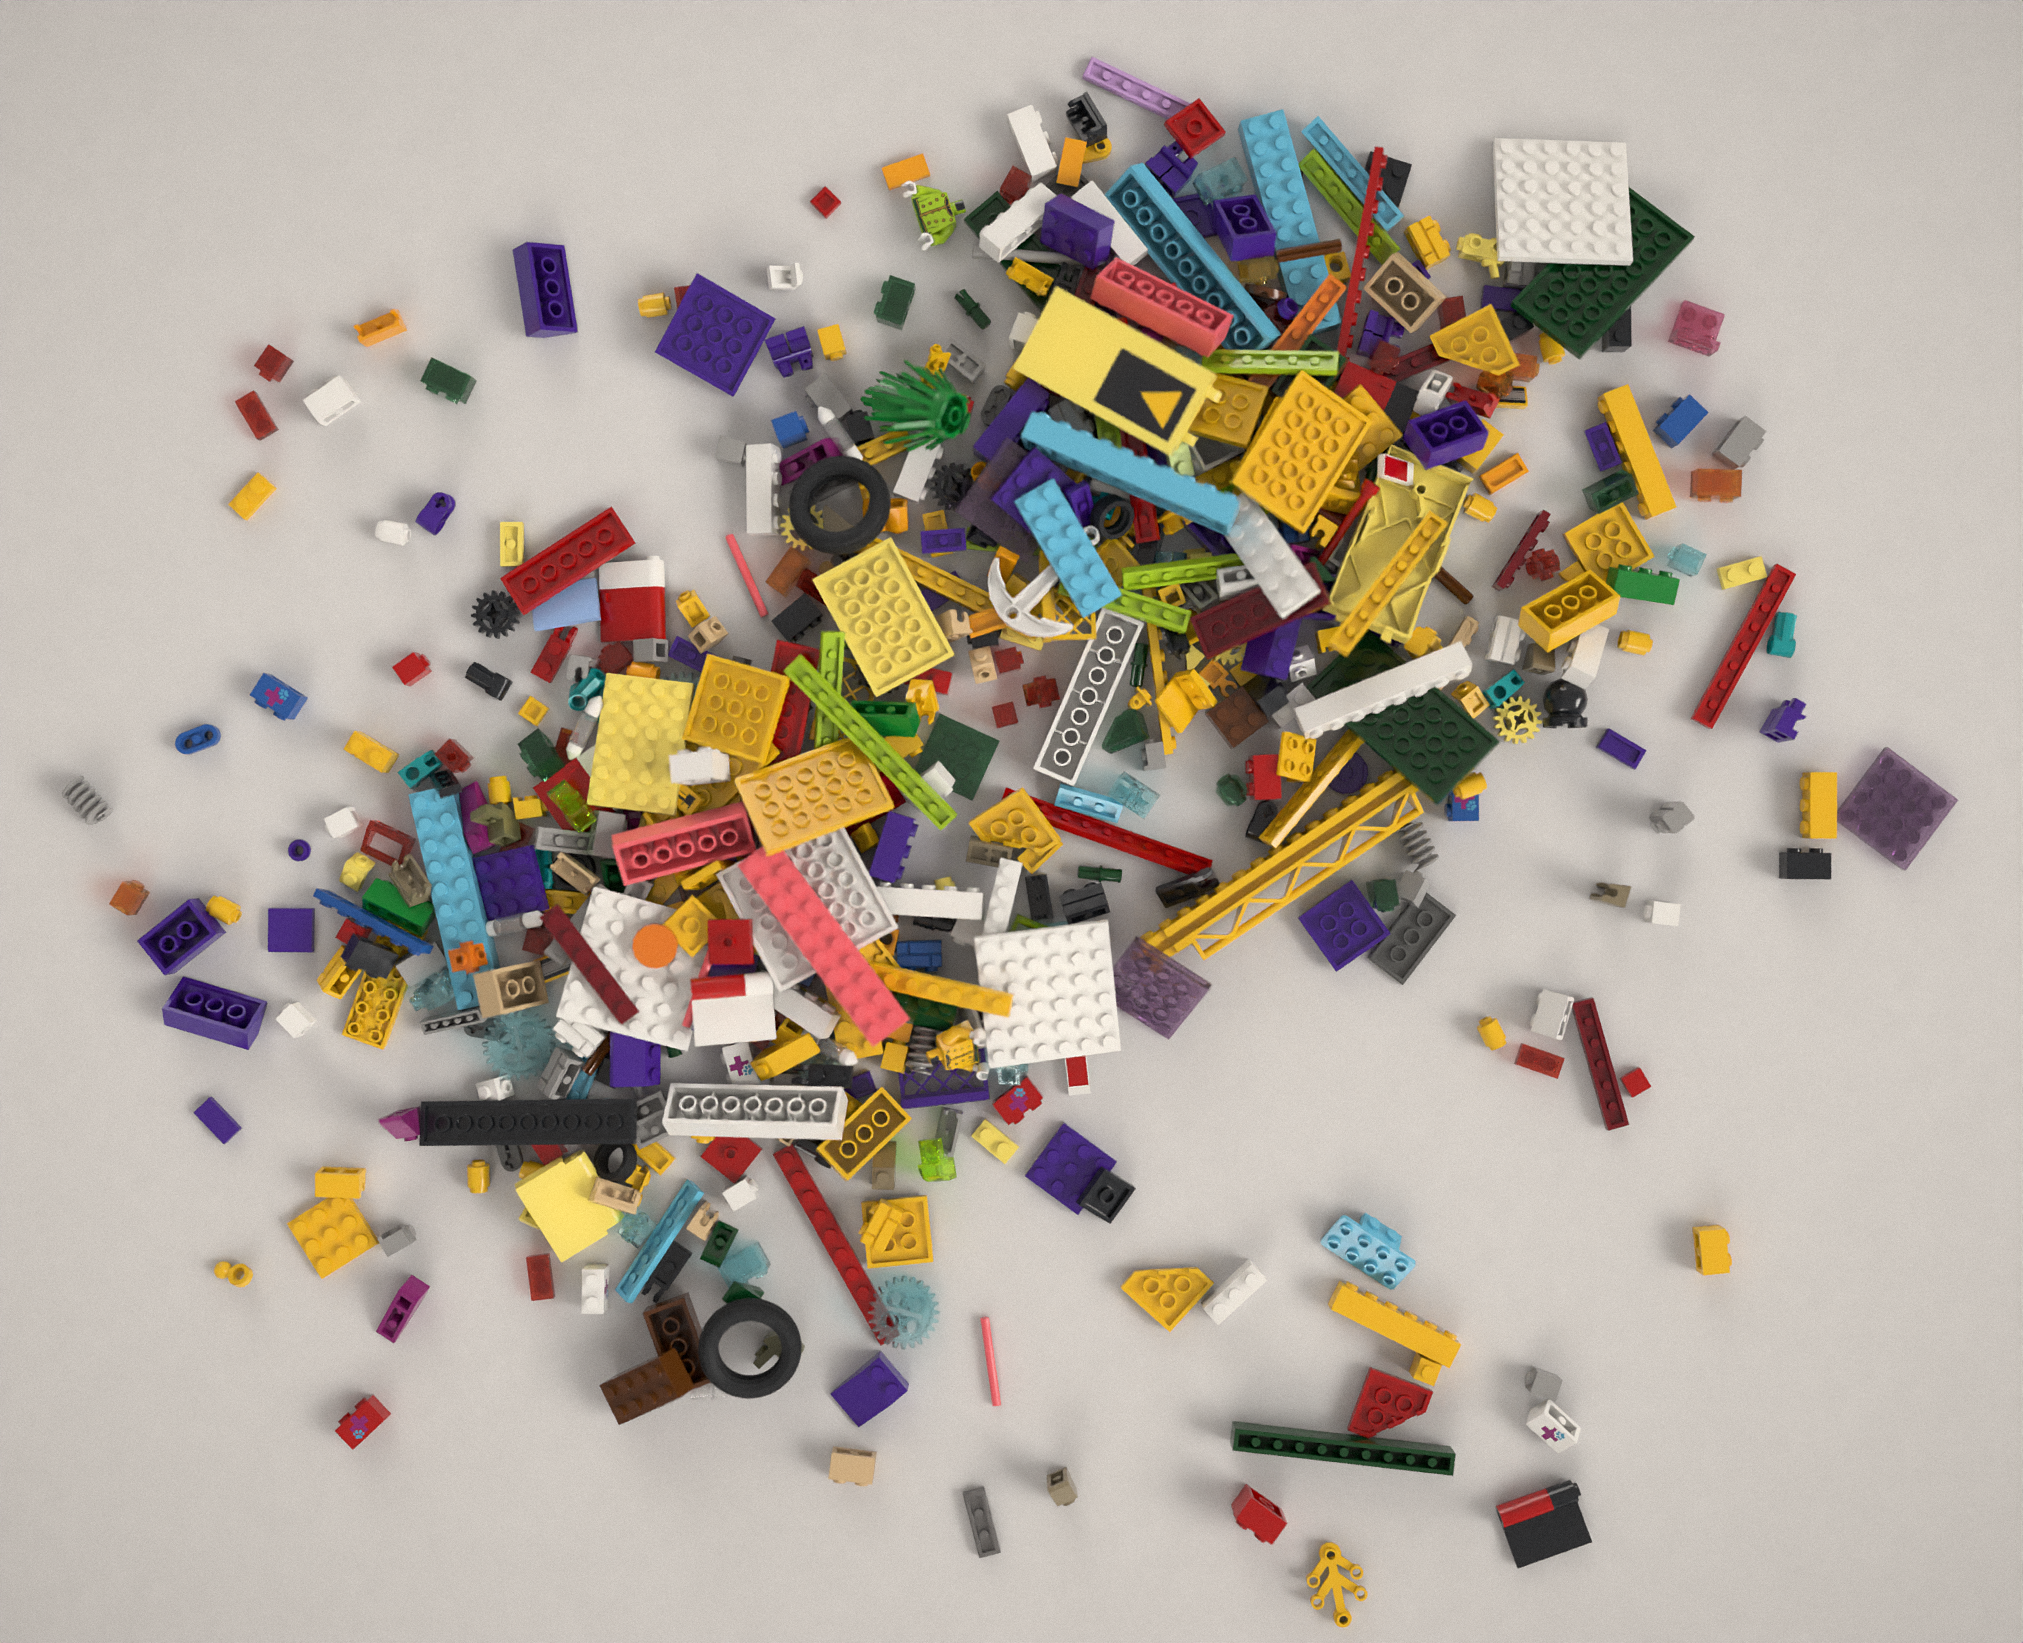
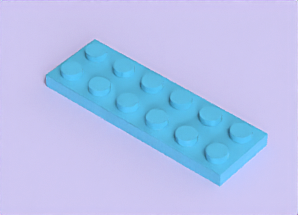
(1067, 548)

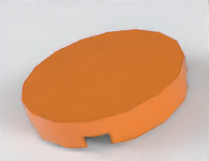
(655, 945)

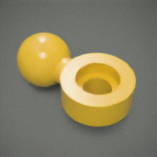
(225, 1270)

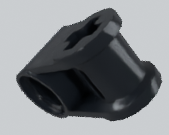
(1259, 822)

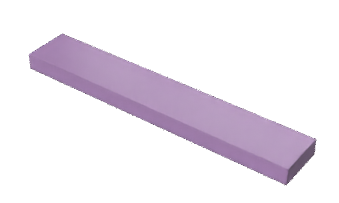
(1133, 89)

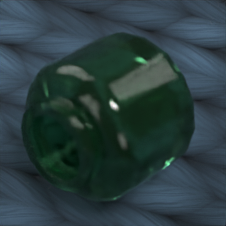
(1231, 790)

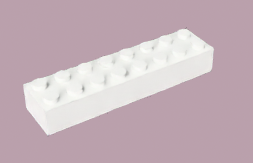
(1088, 697)
(755, 1111)

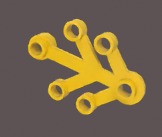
(1335, 1581)

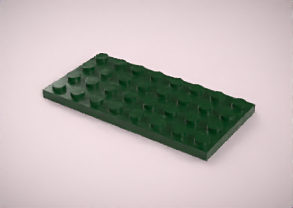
(1585, 300)
(1422, 738)

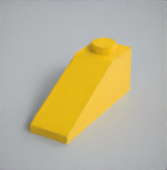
(784, 1056)

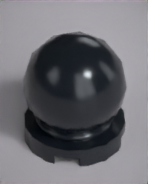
(1564, 705)

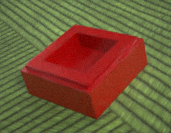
(825, 202)
(1635, 1082)

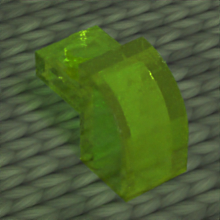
(573, 806)
(934, 1164)

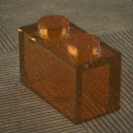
(1716, 484)
(788, 572)

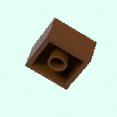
(1236, 717)

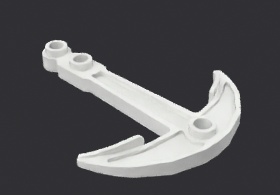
(1028, 599)

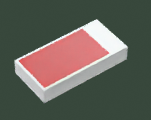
(1395, 469)
(1077, 1075)

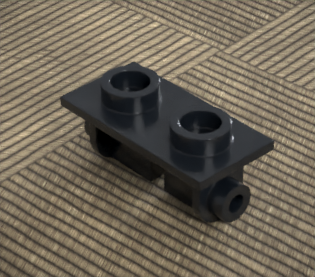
(1176, 643)

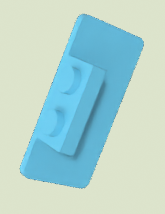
(1370, 1249)

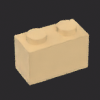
(852, 1466)

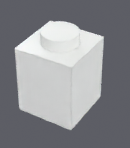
(343, 822)
(1662, 913)
(295, 1019)
(741, 1193)

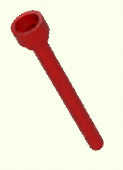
(1367, 491)

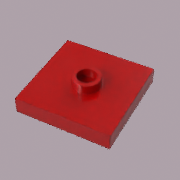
(1194, 128)
(730, 941)
(731, 1155)

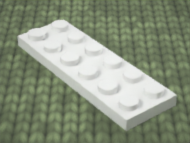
(1270, 558)

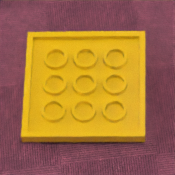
(736, 708)

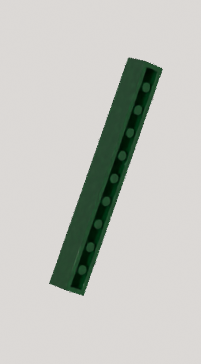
(1342, 1448)

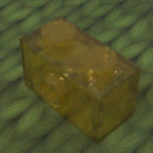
(1257, 270)

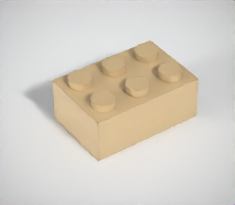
(1404, 292)
(510, 989)

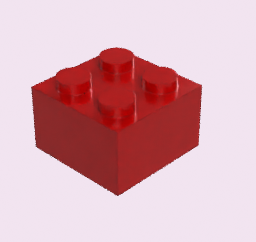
(1263, 777)
(1258, 1514)

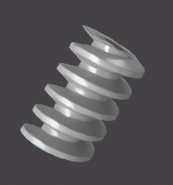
(85, 802)
(1418, 844)
(924, 1044)

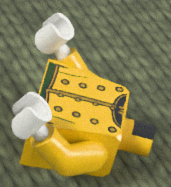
(959, 1049)

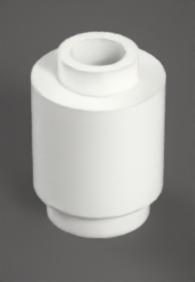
(393, 532)

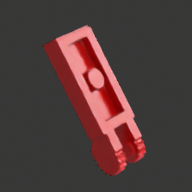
(553, 654)

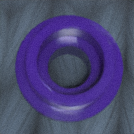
(1288, 308)
(292, 850)

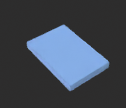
(570, 607)

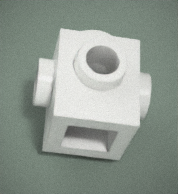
(1302, 664)

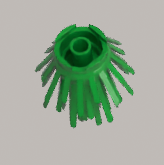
(936, 412)

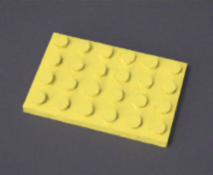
(883, 617)
(635, 735)

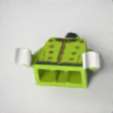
(933, 213)

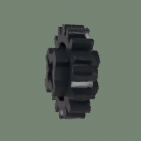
(950, 479)
(495, 605)

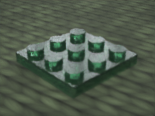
(961, 751)

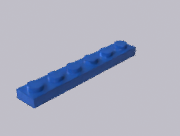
(365, 918)

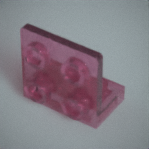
(1697, 328)

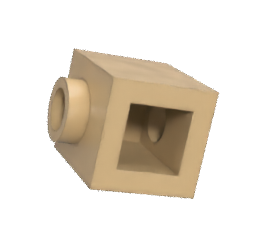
(711, 631)
(982, 665)

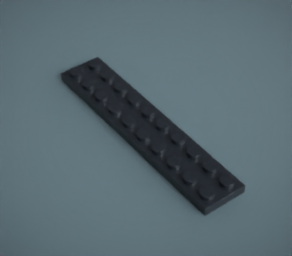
(528, 1122)

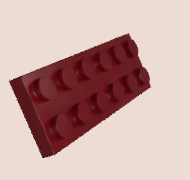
(1250, 617)

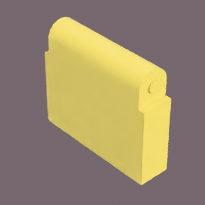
(560, 1204)

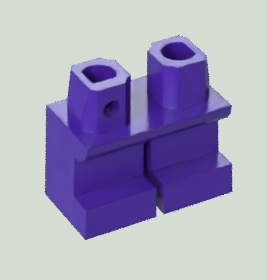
(1170, 170)
(1377, 327)
(800, 351)
(1782, 720)

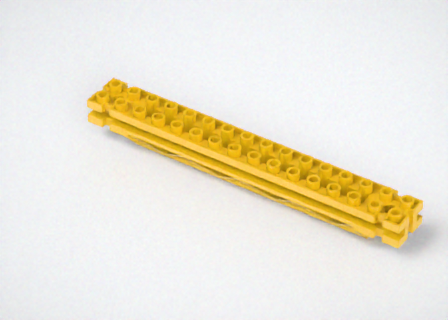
(1337, 823)

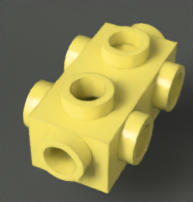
(1480, 250)

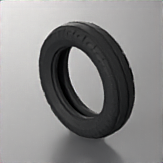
(824, 472)
(749, 1385)

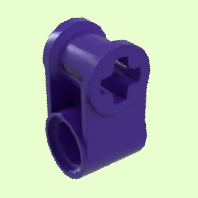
(434, 514)

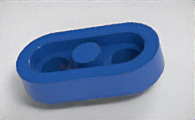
(199, 739)

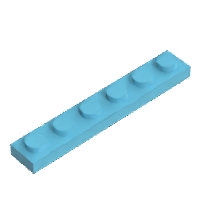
(1349, 170)
(659, 1241)

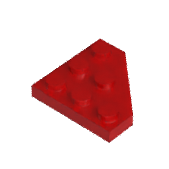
(1386, 1403)

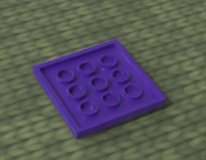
(715, 335)

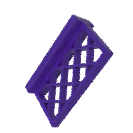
(943, 1097)

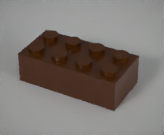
(676, 1326)
(647, 1386)

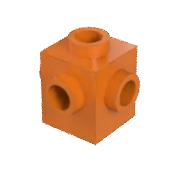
(472, 956)

